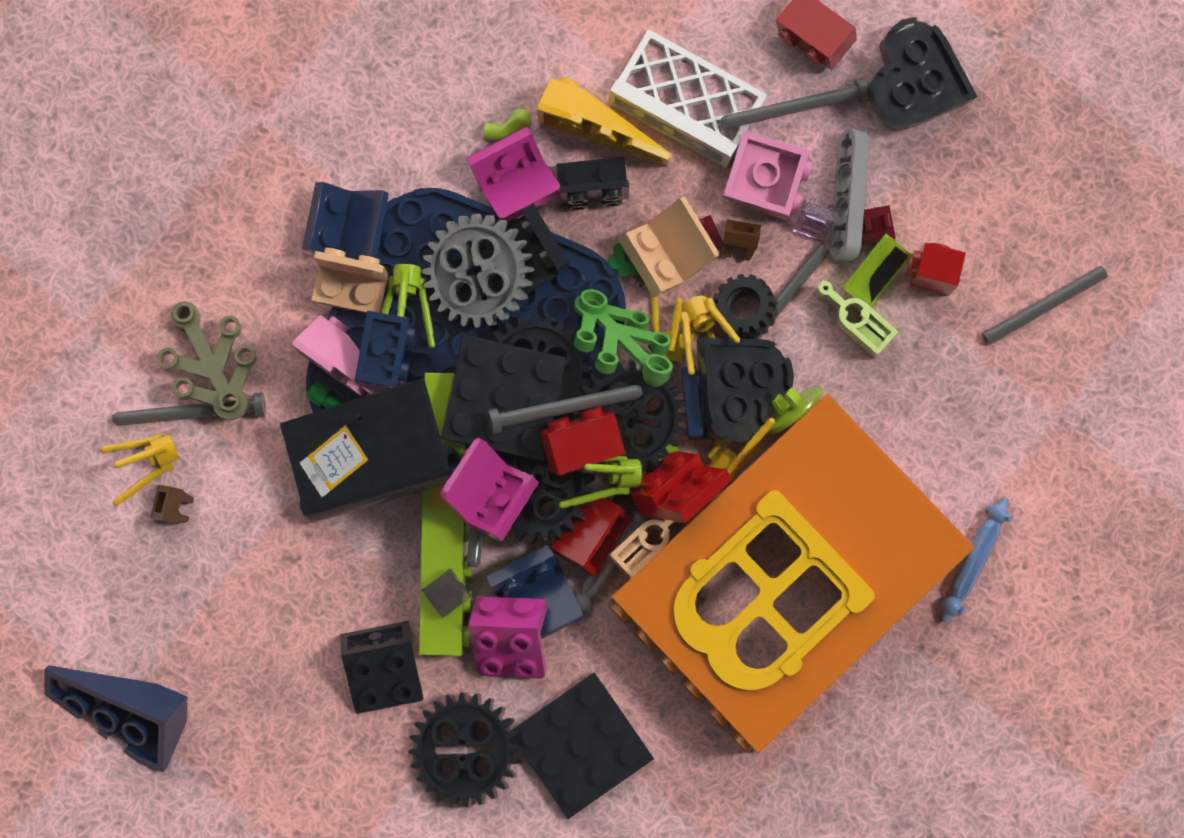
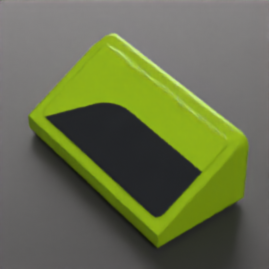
(877, 270)

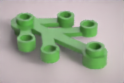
(594, 308)

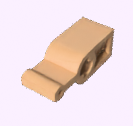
(637, 540)

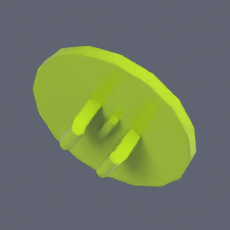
(795, 408)

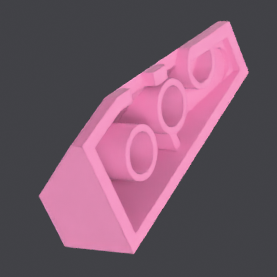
(333, 352)

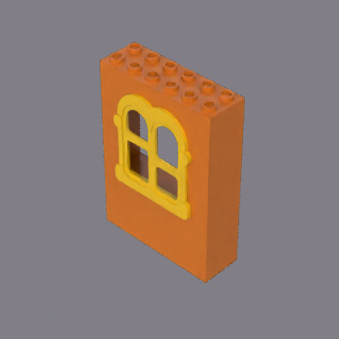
(850, 519)

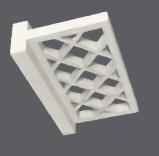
(666, 117)

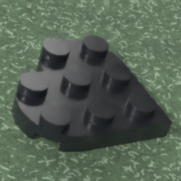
(918, 78)
(740, 385)

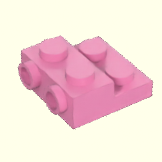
(768, 175)

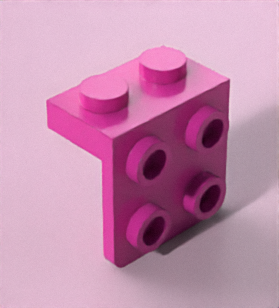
(513, 175)
(487, 491)
(508, 636)

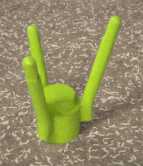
(404, 283)
(620, 471)

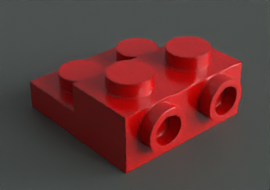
(679, 487)

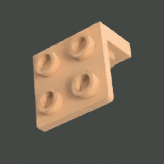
(669, 248)
(349, 282)

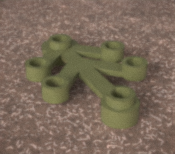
(211, 365)

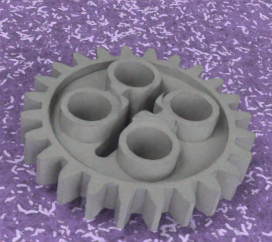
(505, 261)

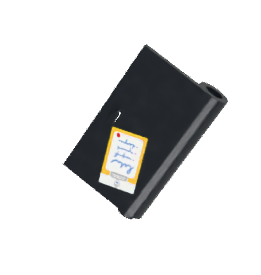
(367, 461)

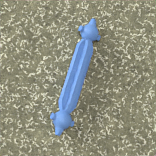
(975, 560)

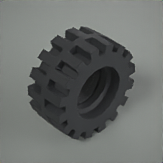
(742, 287)

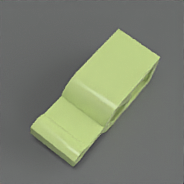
(871, 332)

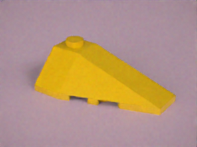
(581, 114)

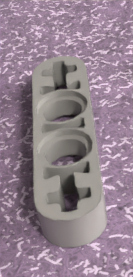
(849, 195)

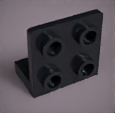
(593, 182)
(547, 255)
(381, 667)

